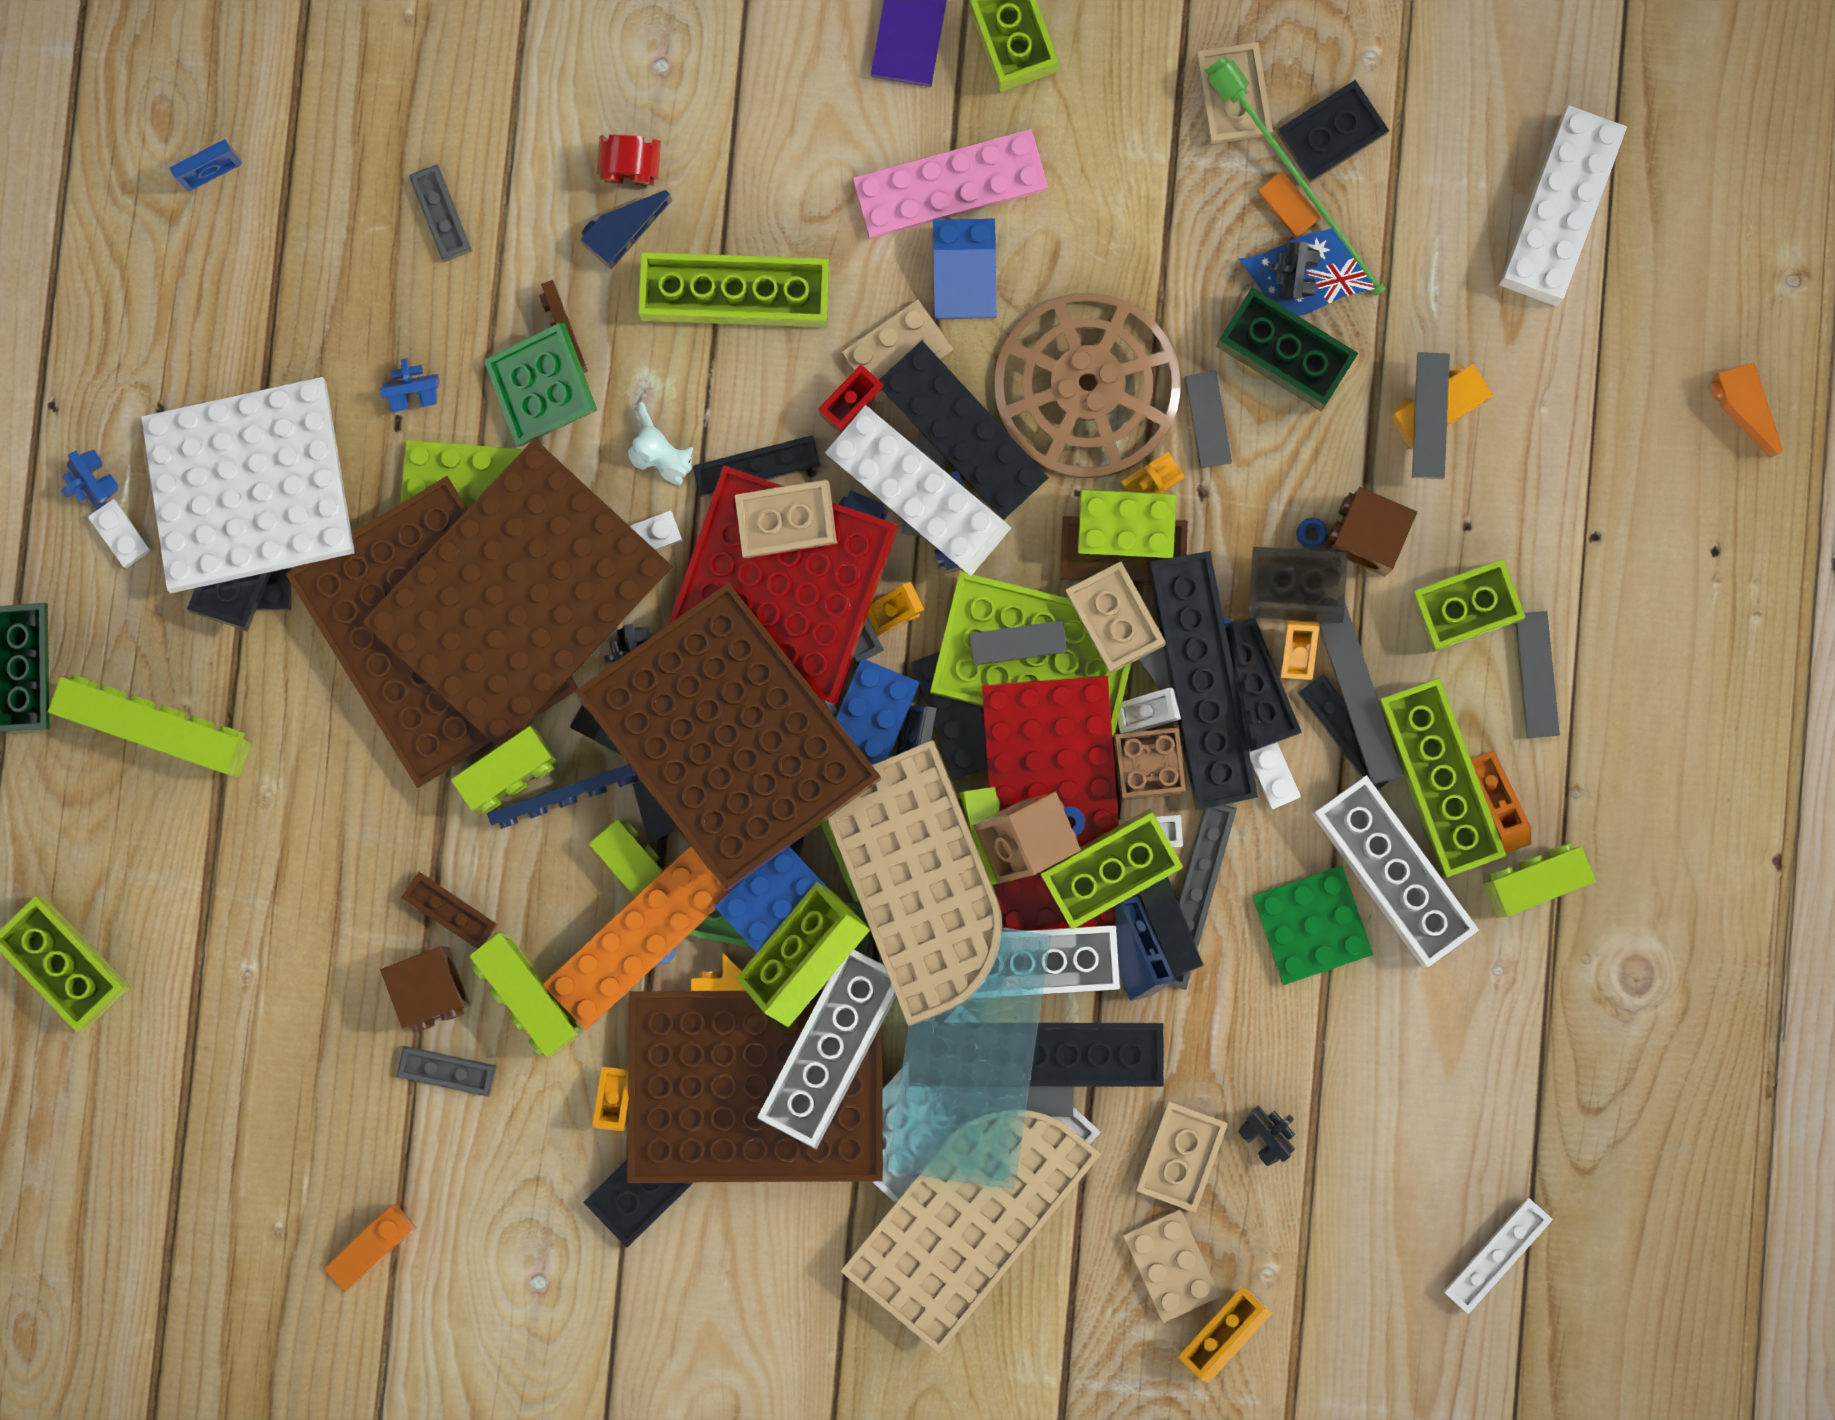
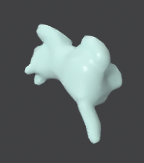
(653, 449)

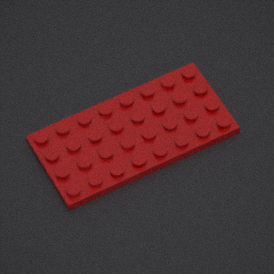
(1045, 742)

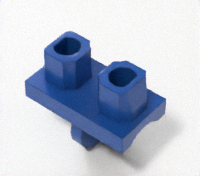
(424, 386)
(82, 468)

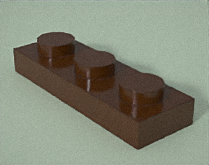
(552, 302)
(449, 910)

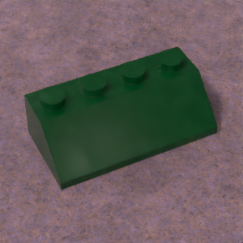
(24, 669)

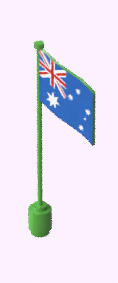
(1339, 266)

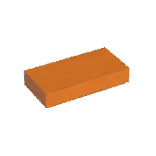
(1289, 204)

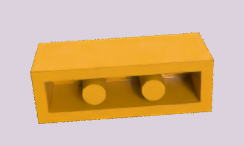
(1465, 393)
(1225, 1334)

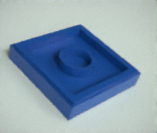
(206, 165)

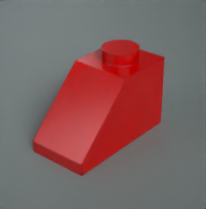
(850, 398)

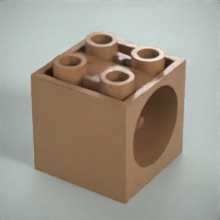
(1148, 764)
(1027, 837)

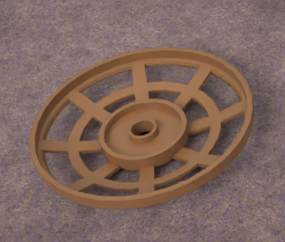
(1084, 404)

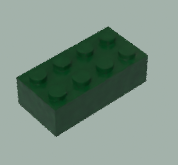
(1286, 349)

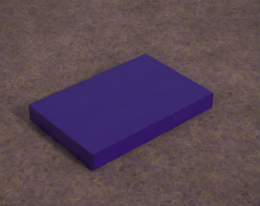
(908, 41)

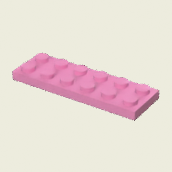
(950, 183)

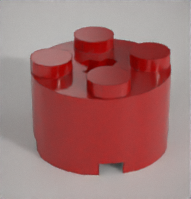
(628, 158)

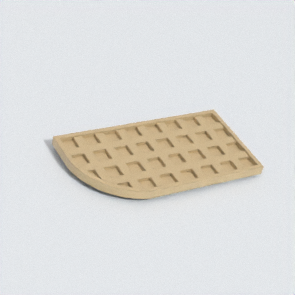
(921, 883)
(956, 1239)

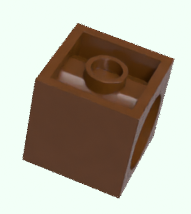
(1371, 530)
(425, 989)

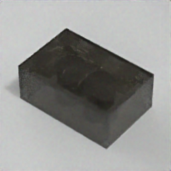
(1298, 584)

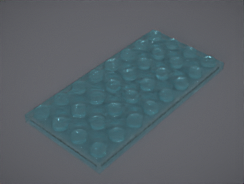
(972, 1074)

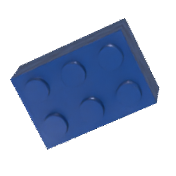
(876, 709)
(767, 897)

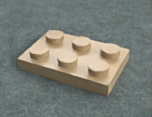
(1228, 120)
(894, 339)
(785, 519)
(1115, 617)
(1181, 1156)
(1171, 1265)

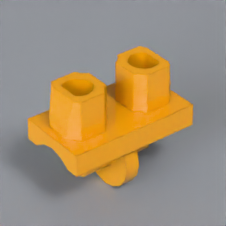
(1155, 477)

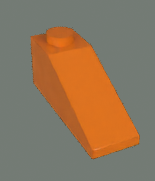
(1745, 402)
(1502, 802)
(370, 1247)

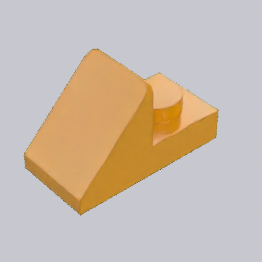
(895, 609)
(1299, 650)
(709, 982)
(612, 1100)

